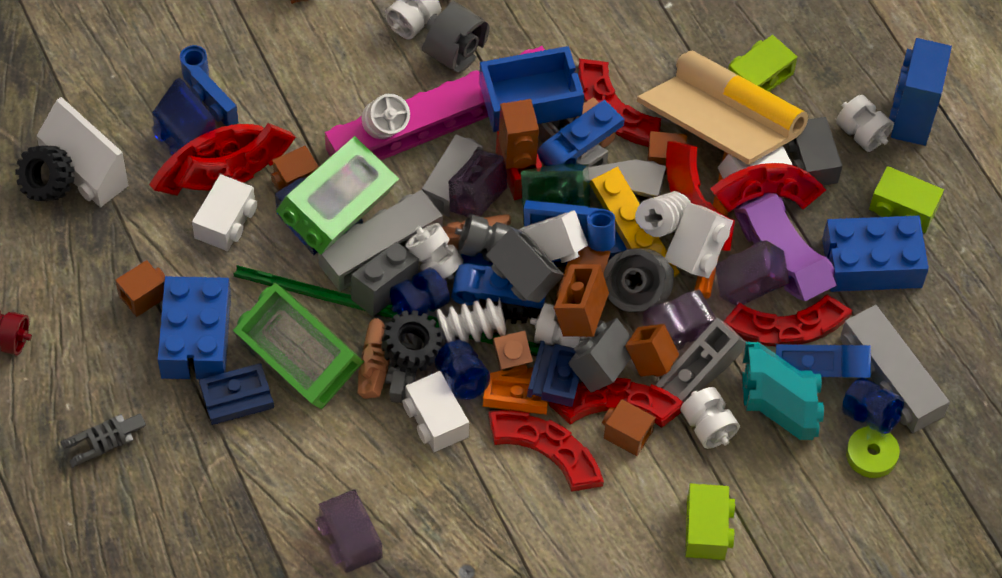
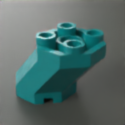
(782, 391)

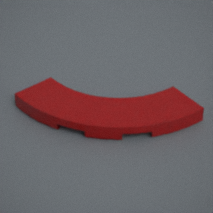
(597, 84)
(209, 145)
(241, 165)
(684, 178)
(768, 178)
(795, 329)
(647, 398)
(550, 440)

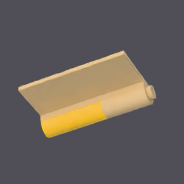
(725, 109)

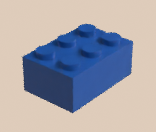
(542, 76)
(919, 90)
(876, 253)
(194, 326)

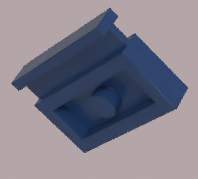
(553, 376)
(236, 394)

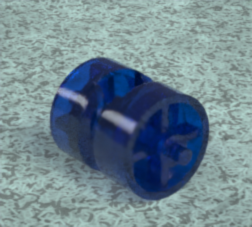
(424, 293)
(462, 370)
(874, 406)

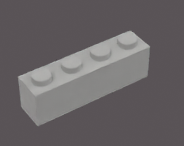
(374, 236)
(896, 368)

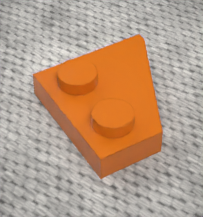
(510, 389)

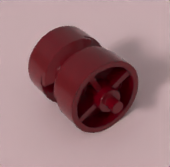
(14, 332)

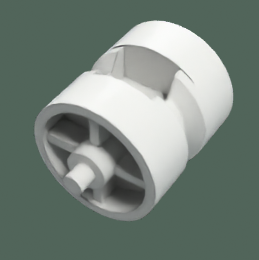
(410, 16)
(385, 116)
(869, 126)
(433, 250)
(548, 329)
(712, 421)

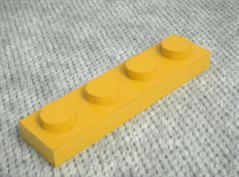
(618, 198)

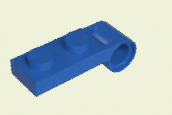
(196, 74)
(580, 135)
(596, 223)
(481, 282)
(829, 359)

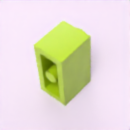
(766, 63)
(906, 196)
(708, 521)

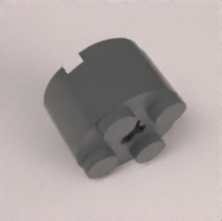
(455, 36)
(654, 272)

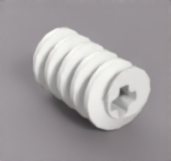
(661, 214)
(472, 322)

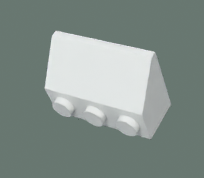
(96, 160)

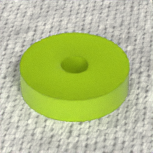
(872, 465)

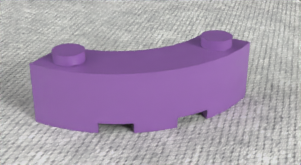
(766, 220)

